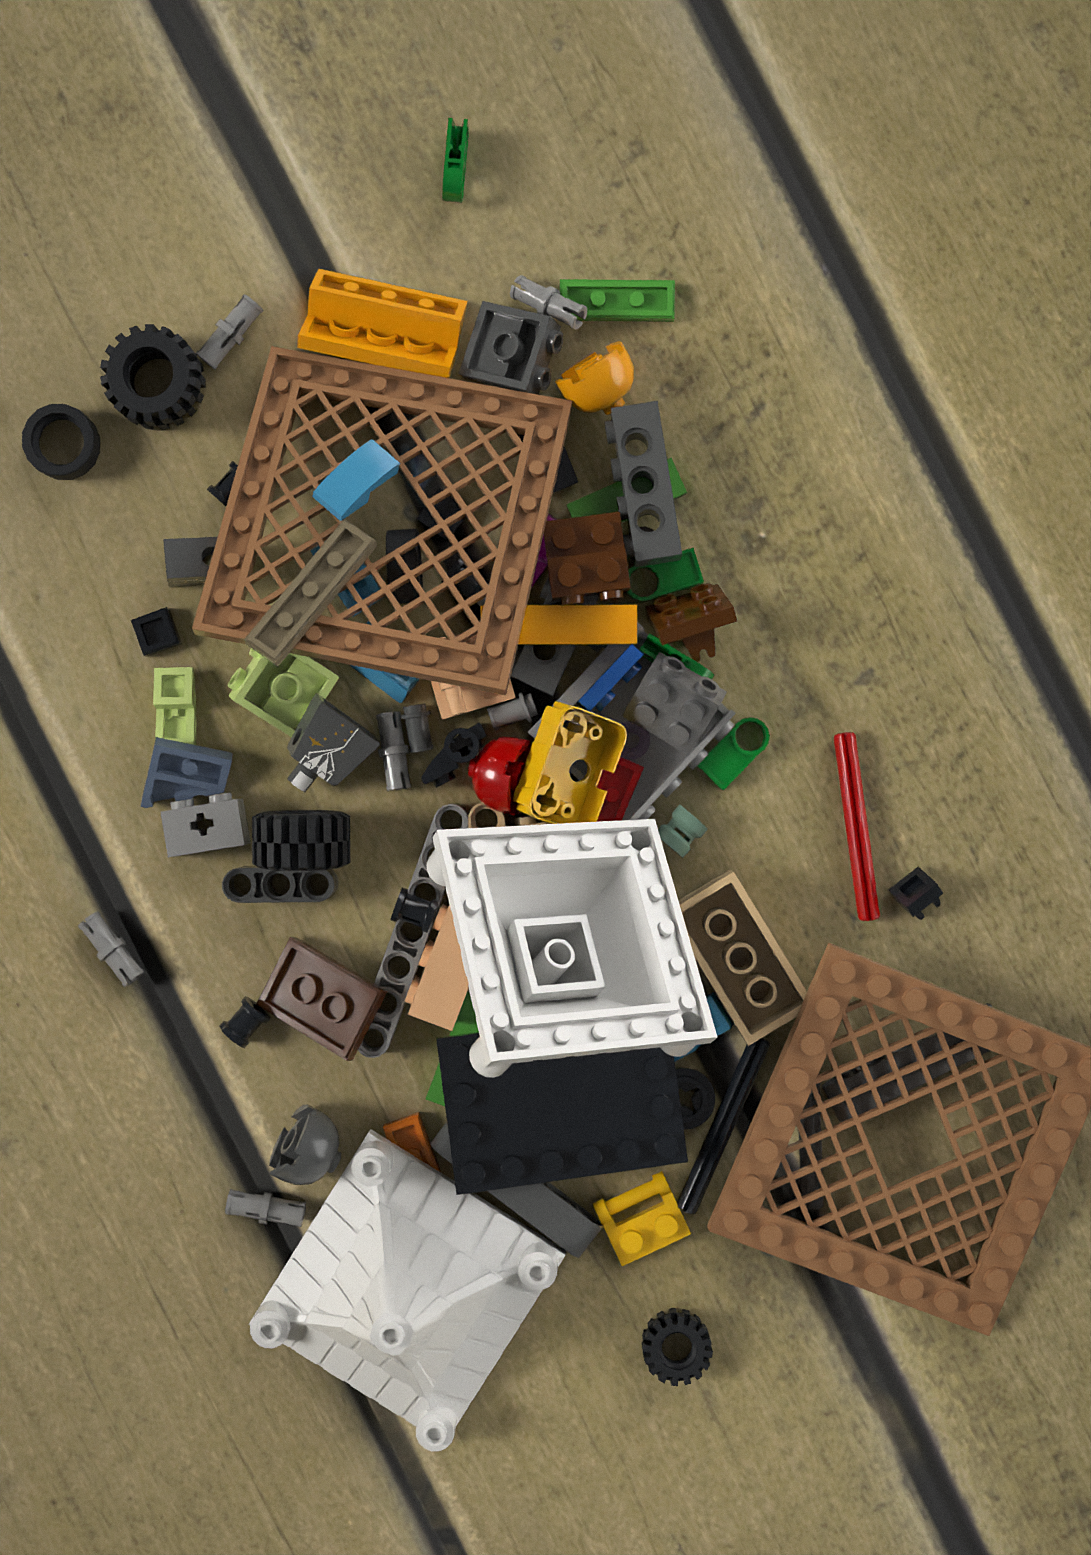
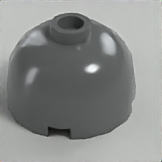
(307, 1149)

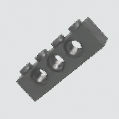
(644, 424)
(544, 674)

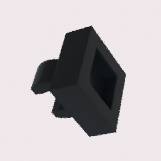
(916, 892)

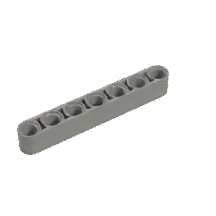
(401, 945)

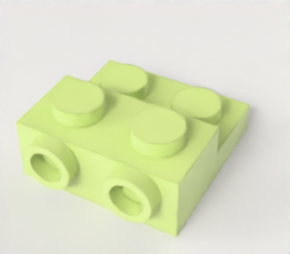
(280, 692)

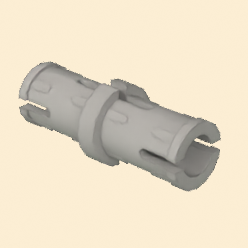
(548, 302)
(229, 331)
(393, 751)
(111, 949)
(265, 1208)

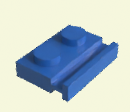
(623, 668)

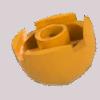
(599, 380)

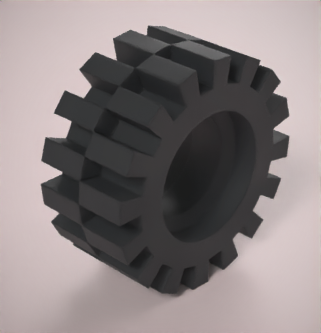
(676, 1369)

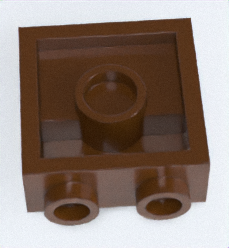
(586, 558)

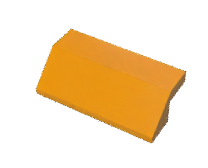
(382, 324)

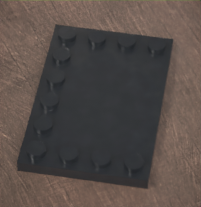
(559, 1116)

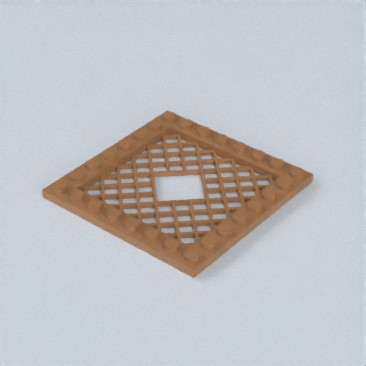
(290, 373)
(969, 1304)

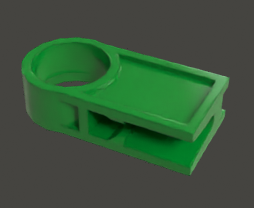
(455, 161)
(672, 576)
(653, 646)
(727, 759)

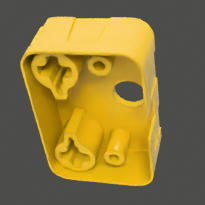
(552, 753)

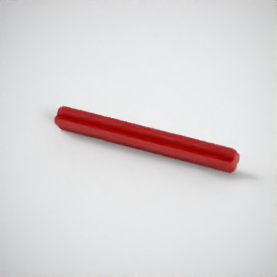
(856, 826)

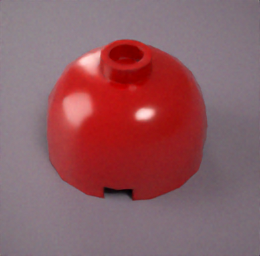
(498, 772)

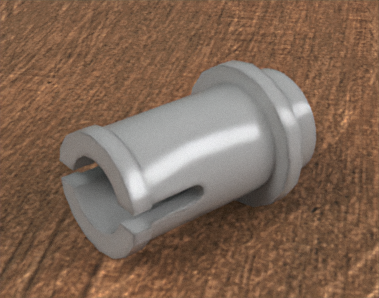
(512, 711)

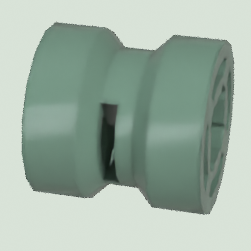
(687, 824)

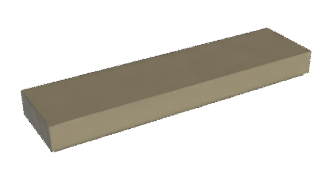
(310, 592)

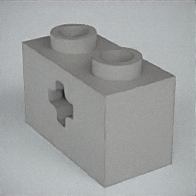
(182, 831)

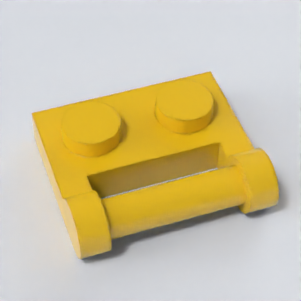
(647, 1229)

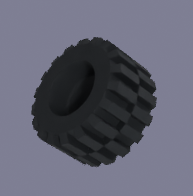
(131, 355)
(301, 840)

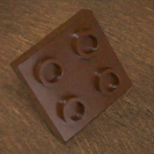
(692, 618)

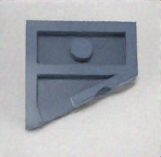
(184, 771)

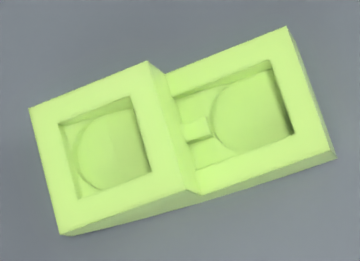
(175, 704)

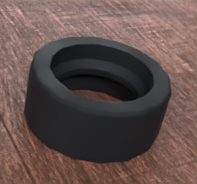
(40, 420)
(412, 558)

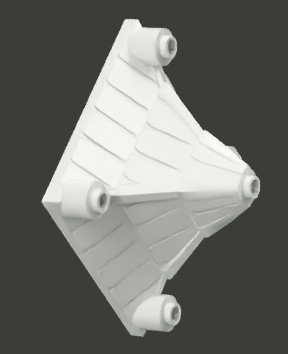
(570, 941)
(407, 1288)

